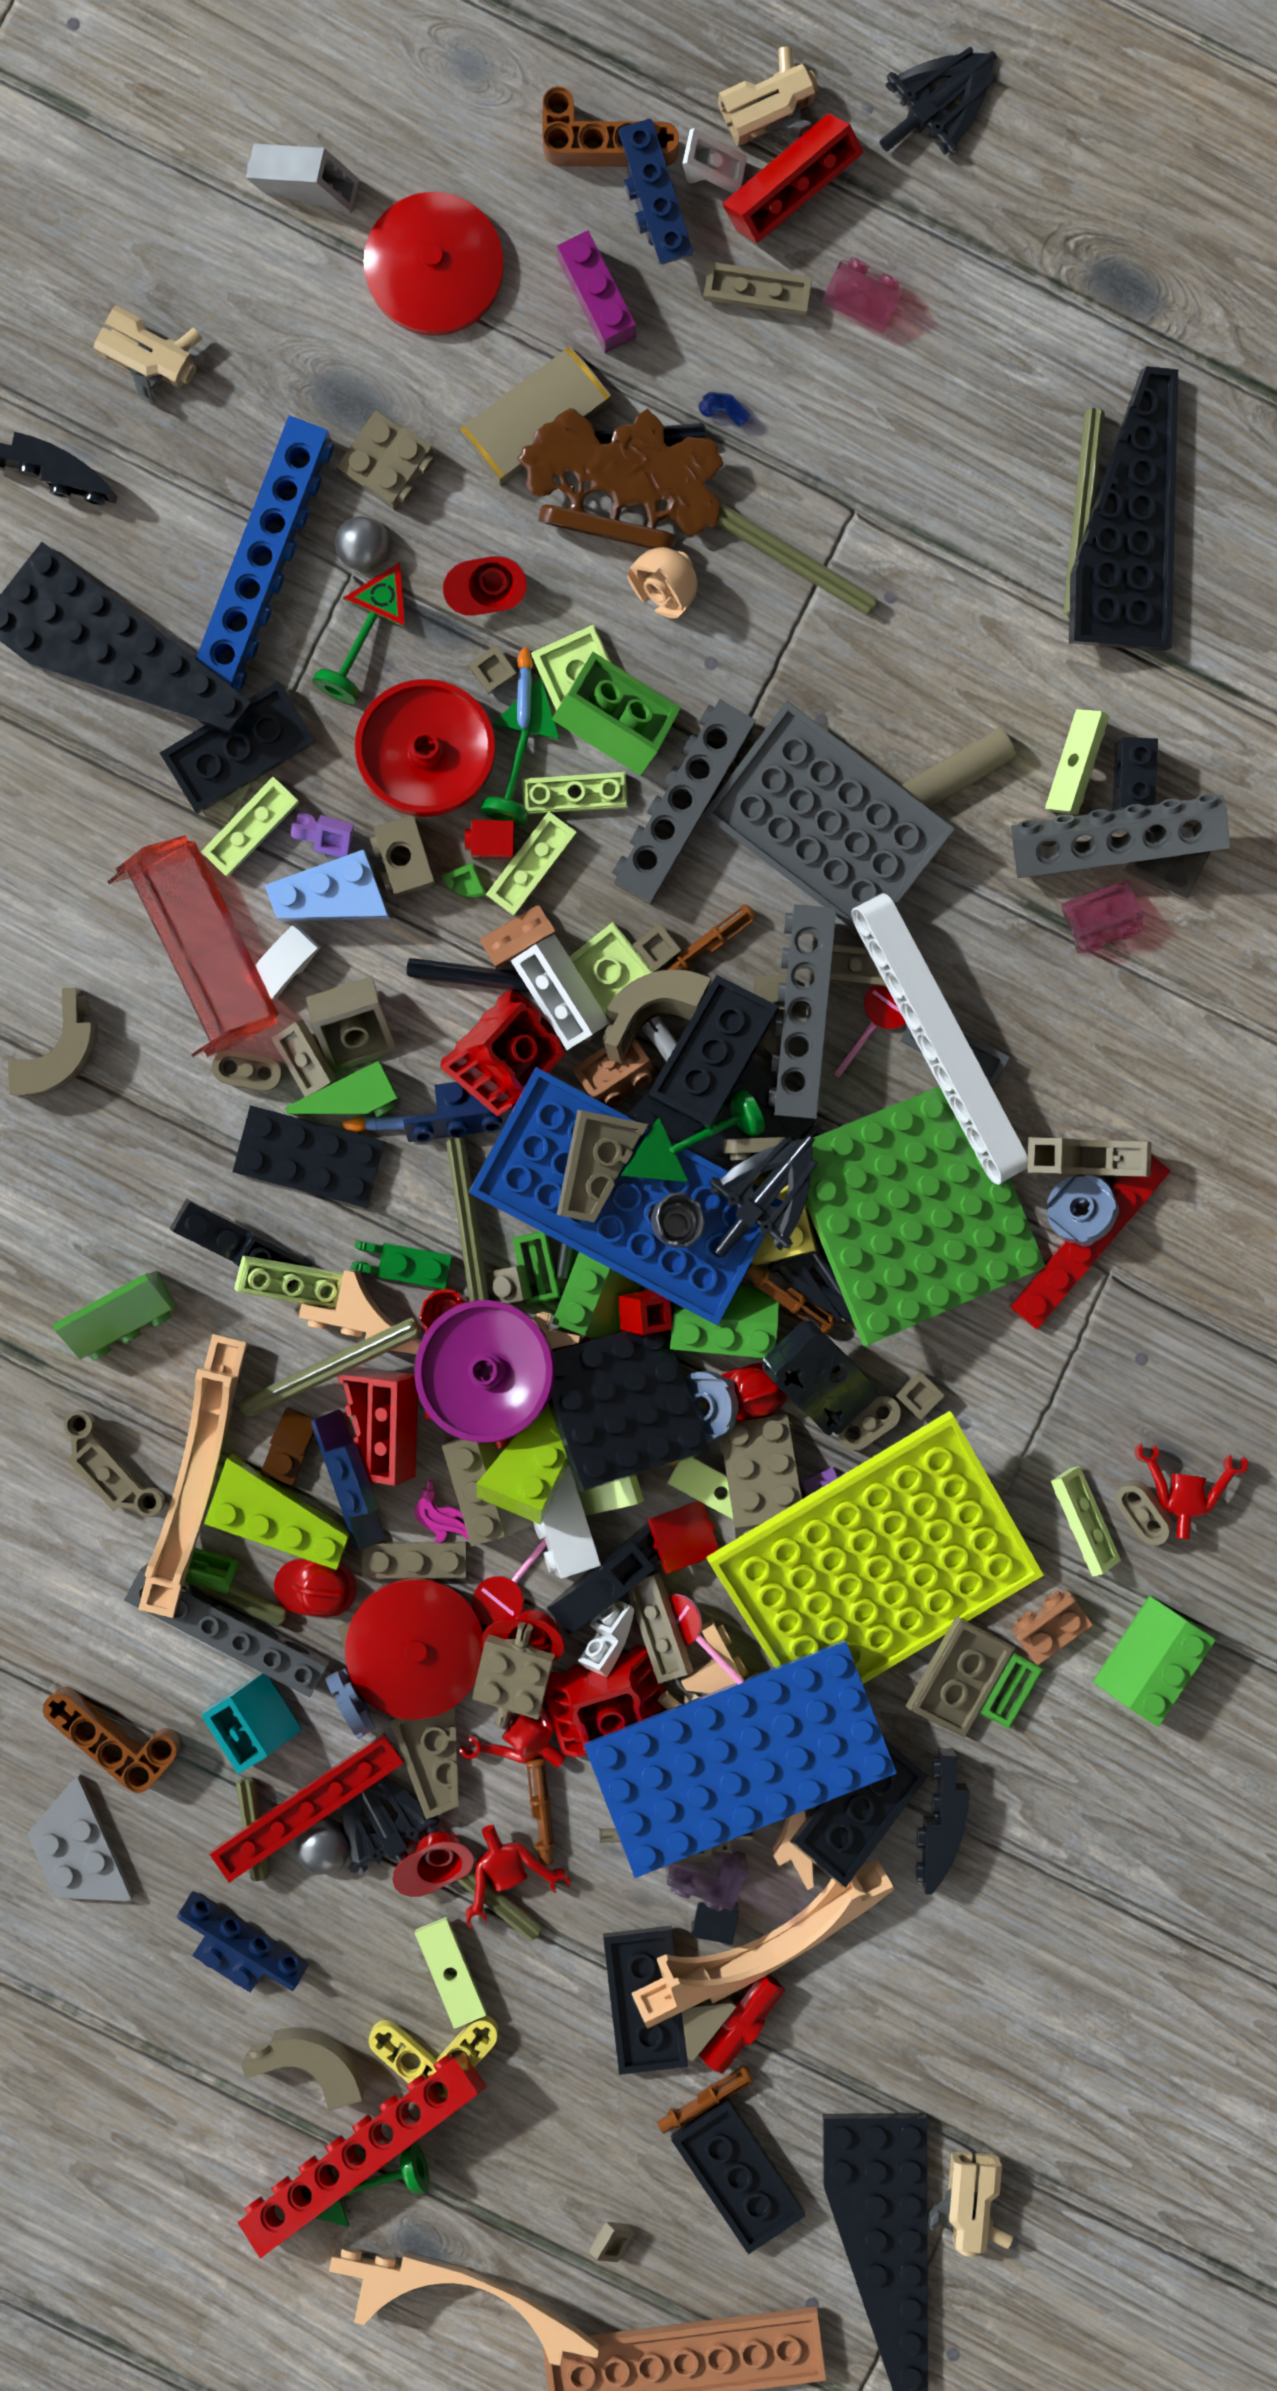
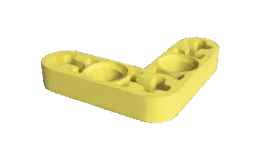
(385, 2050)

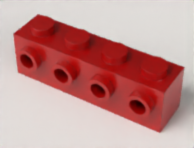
(793, 178)

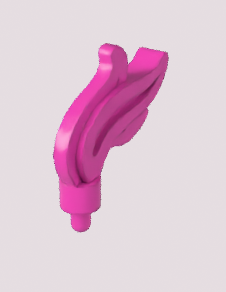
(438, 1518)

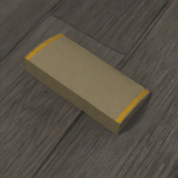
(512, 420)

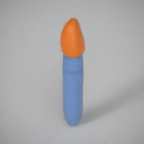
(525, 666)
(361, 1123)

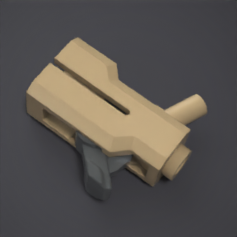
(771, 103)
(145, 354)
(969, 2203)

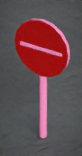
(882, 1012)
(501, 1597)
(690, 1627)

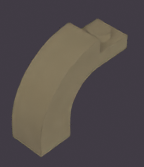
(647, 997)
(66, 1059)
(1089, 1157)
(315, 2054)

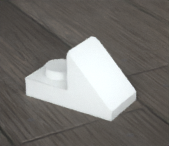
(713, 162)

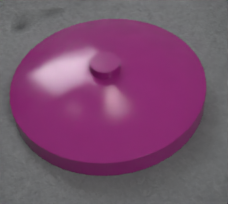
(485, 1371)

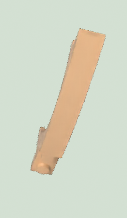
(359, 1313)
(205, 1440)
(712, 1677)
(718, 1975)
(386, 2281)

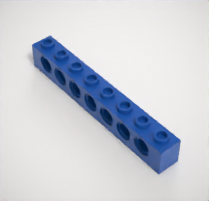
(296, 439)

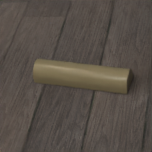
(962, 768)

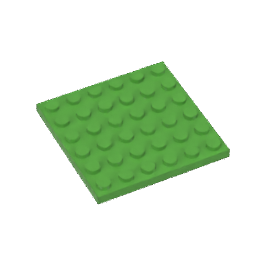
(913, 1217)

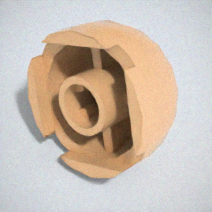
(666, 579)

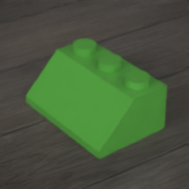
(616, 713)
(591, 1299)
(117, 1316)
(744, 1330)
(1153, 1661)

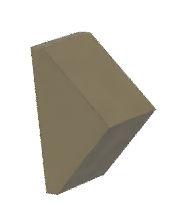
(703, 2022)

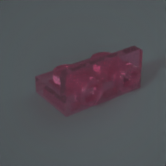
(863, 294)
(1103, 917)

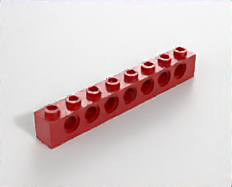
(267, 2231)

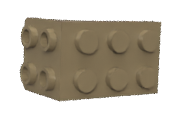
(760, 1471)

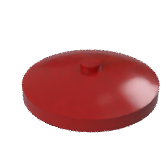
(433, 263)
(424, 747)
(414, 1648)

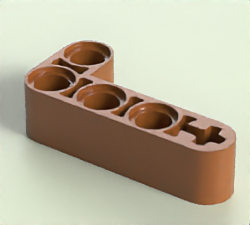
(579, 132)
(110, 1733)

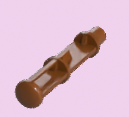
(713, 939)
(789, 1298)
(541, 1810)
(707, 2099)

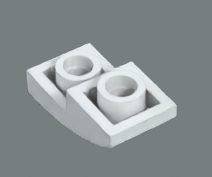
(285, 959)
(612, 1631)

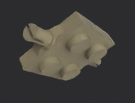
(513, 1676)

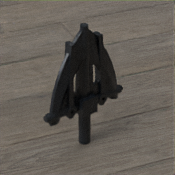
(967, 74)
(791, 1164)
(797, 1275)
(390, 1836)

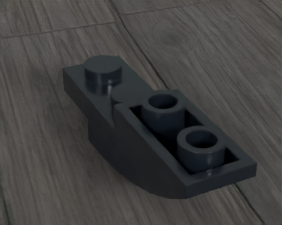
(58, 468)
(228, 1237)
(606, 1583)
(942, 1834)

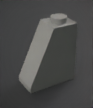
(303, 175)

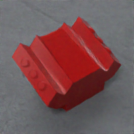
(503, 1052)
(593, 1705)

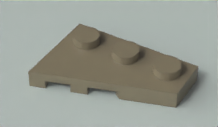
(594, 1160)
(431, 1759)

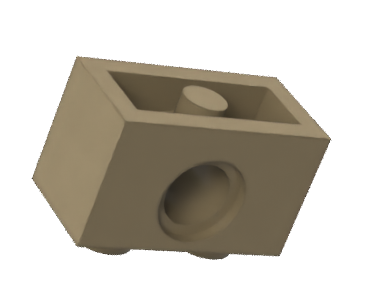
(403, 835)

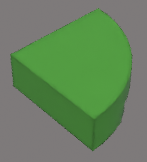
(465, 882)

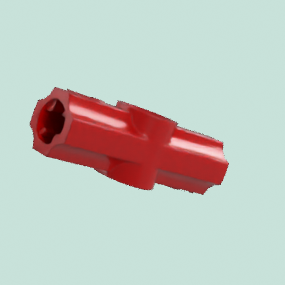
(742, 2024)

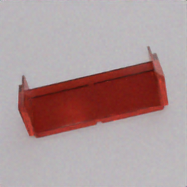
(201, 942)

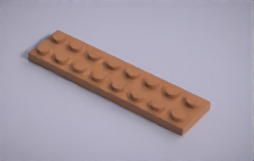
(700, 2356)

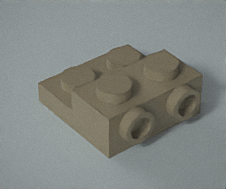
(386, 460)

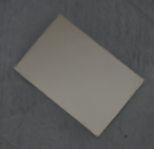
(960, 1676)

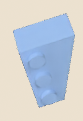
(330, 892)

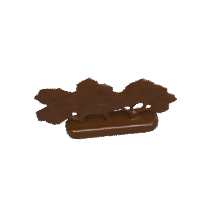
(632, 470)

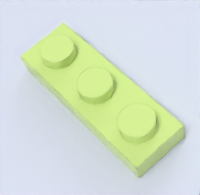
(250, 827)
(531, 863)
(1086, 1521)

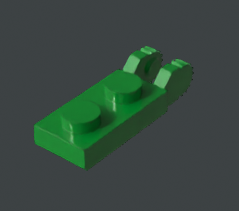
(406, 1264)

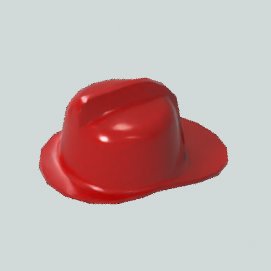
(484, 585)
(755, 1392)
(314, 1588)
(543, 1636)
(435, 1863)

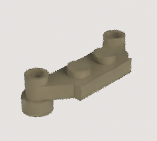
(104, 1471)

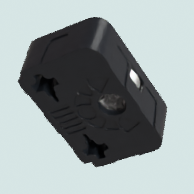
(819, 1378)

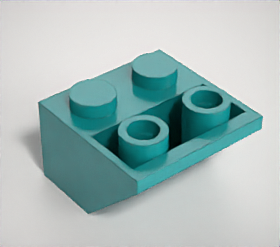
(251, 1722)

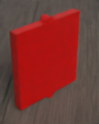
(683, 1536)

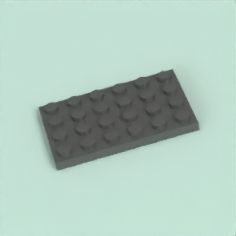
(826, 816)

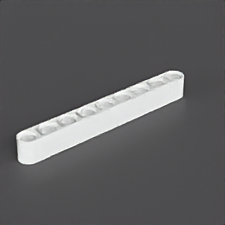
(939, 1038)

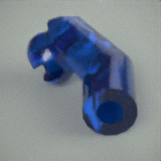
(726, 403)

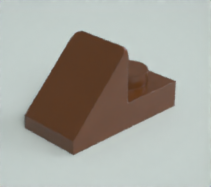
(288, 1447)

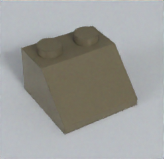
(351, 1024)

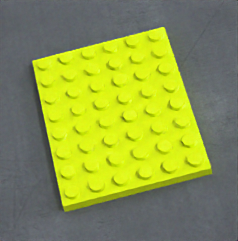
(880, 1556)

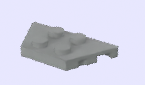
(77, 1849)

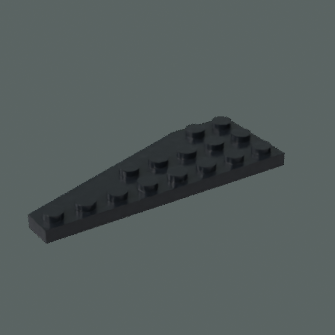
(1127, 552)
(85, 634)
(880, 2208)

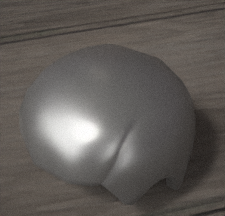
(362, 543)
(677, 1220)
(322, 1847)

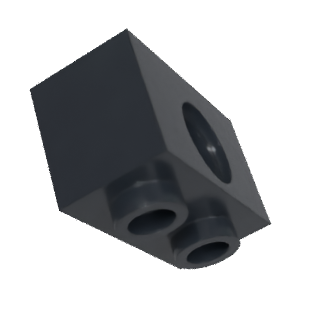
(1135, 772)

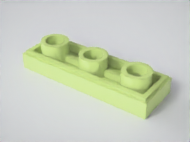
(1077, 762)
(598, 793)
(271, 1278)
(700, 1483)
(456, 1990)

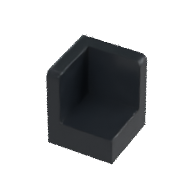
(714, 1924)

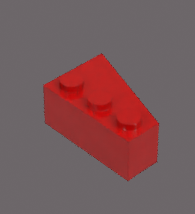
(384, 1420)

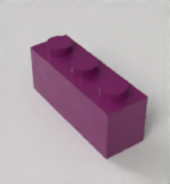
(596, 291)

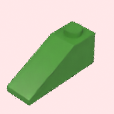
(357, 1094)

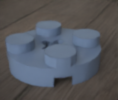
(1088, 1227)
(722, 1400)
(350, 1704)

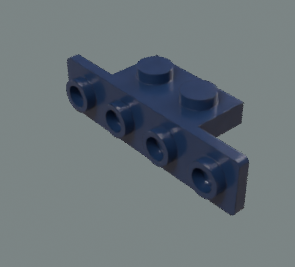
(654, 194)
(456, 1116)
(349, 1479)
(237, 1948)

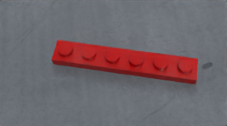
(1073, 1260)
(306, 1807)

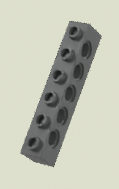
(719, 719)
(1136, 845)
(820, 924)
(241, 1637)

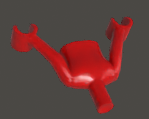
(1187, 1492)
(528, 1739)
(505, 1870)

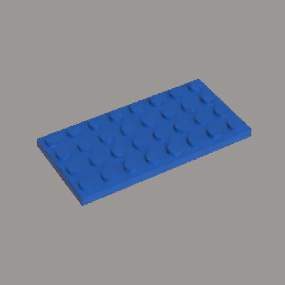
(526, 1181)
(739, 1758)

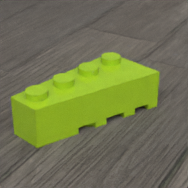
(527, 1471)
(276, 1517)

